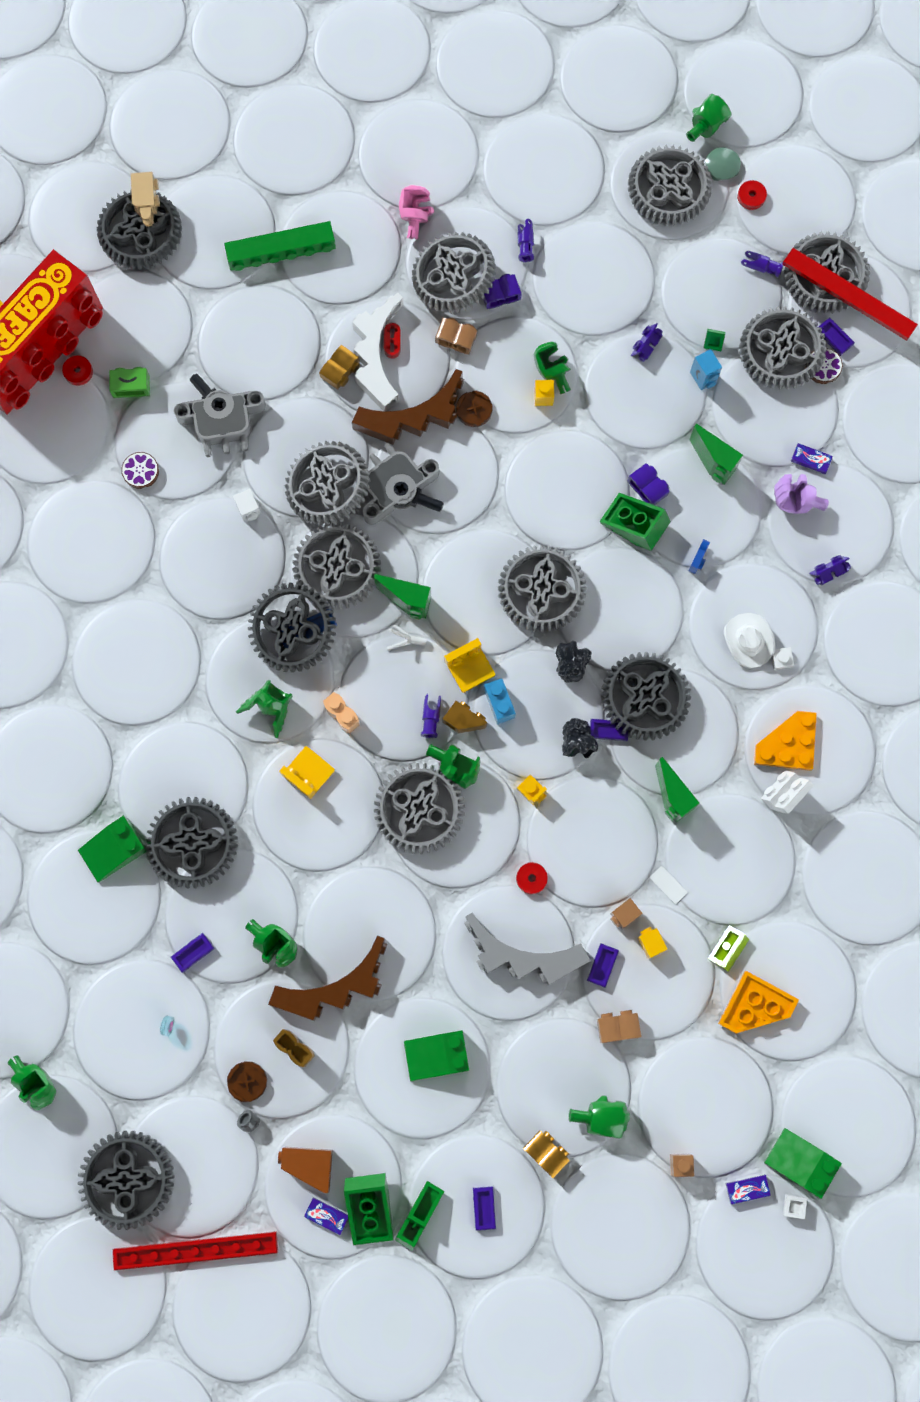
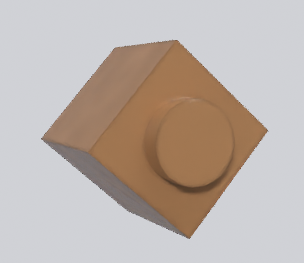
(625, 914)
(682, 1165)

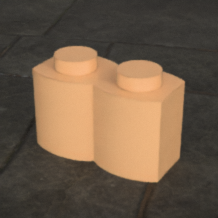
(338, 710)

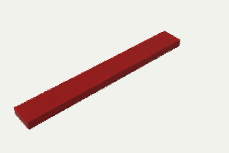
(850, 294)
(195, 1250)

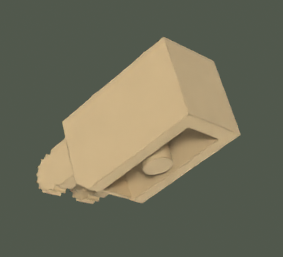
(144, 196)

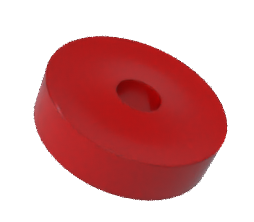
(752, 187)
(80, 377)
(531, 869)

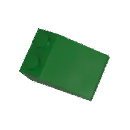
(715, 454)
(636, 521)
(408, 596)
(675, 794)
(112, 848)
(436, 1055)
(803, 1163)
(368, 1209)

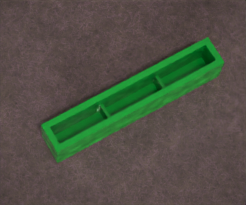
(280, 246)

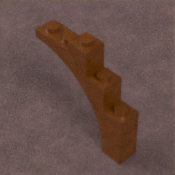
(389, 424)
(361, 980)

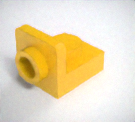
(532, 790)

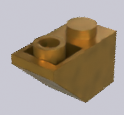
(462, 719)

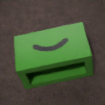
(129, 382)

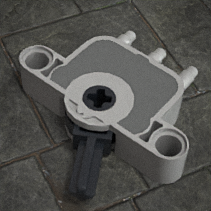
(216, 424)
(393, 476)

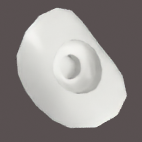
(750, 639)

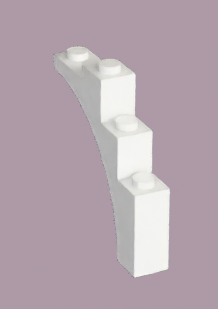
(371, 330)

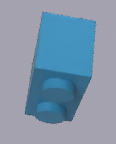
(706, 369)
(499, 701)

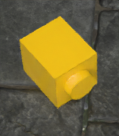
(544, 392)
(652, 942)

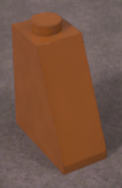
(308, 1165)

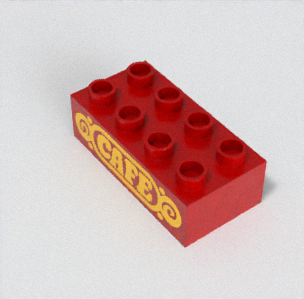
(41, 325)

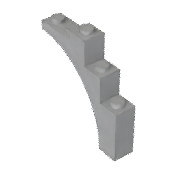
(551, 965)

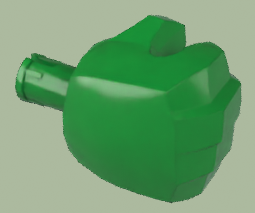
(708, 117)
(552, 370)
(455, 765)
(273, 941)
(32, 1083)
(603, 1118)

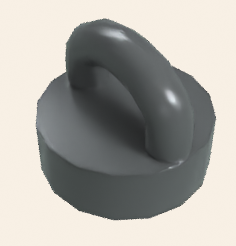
(248, 1121)

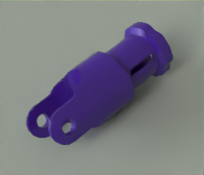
(526, 241)
(762, 264)
(430, 719)

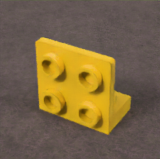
(469, 665)
(307, 772)

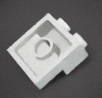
(786, 792)

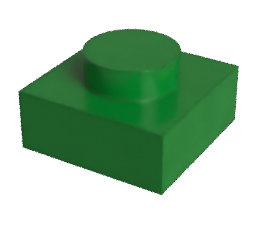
(714, 340)

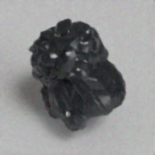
(572, 661)
(578, 739)

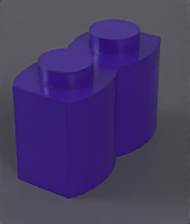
(503, 291)
(648, 484)

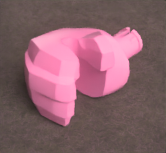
(410, 211)

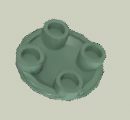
(723, 163)

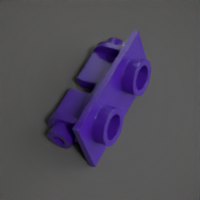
(650, 336)
(837, 565)

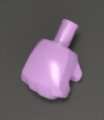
(797, 497)

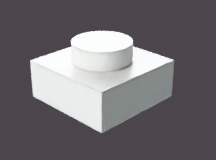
(782, 658)
(795, 1206)

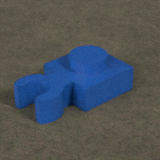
(698, 561)

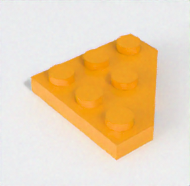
(789, 744)
(756, 1005)

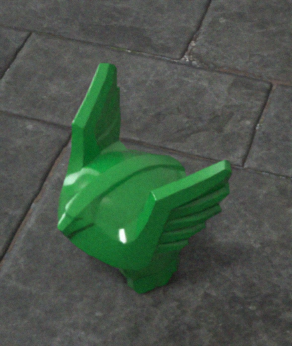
(271, 702)

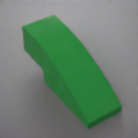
(419, 1215)

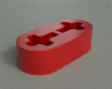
(388, 340)

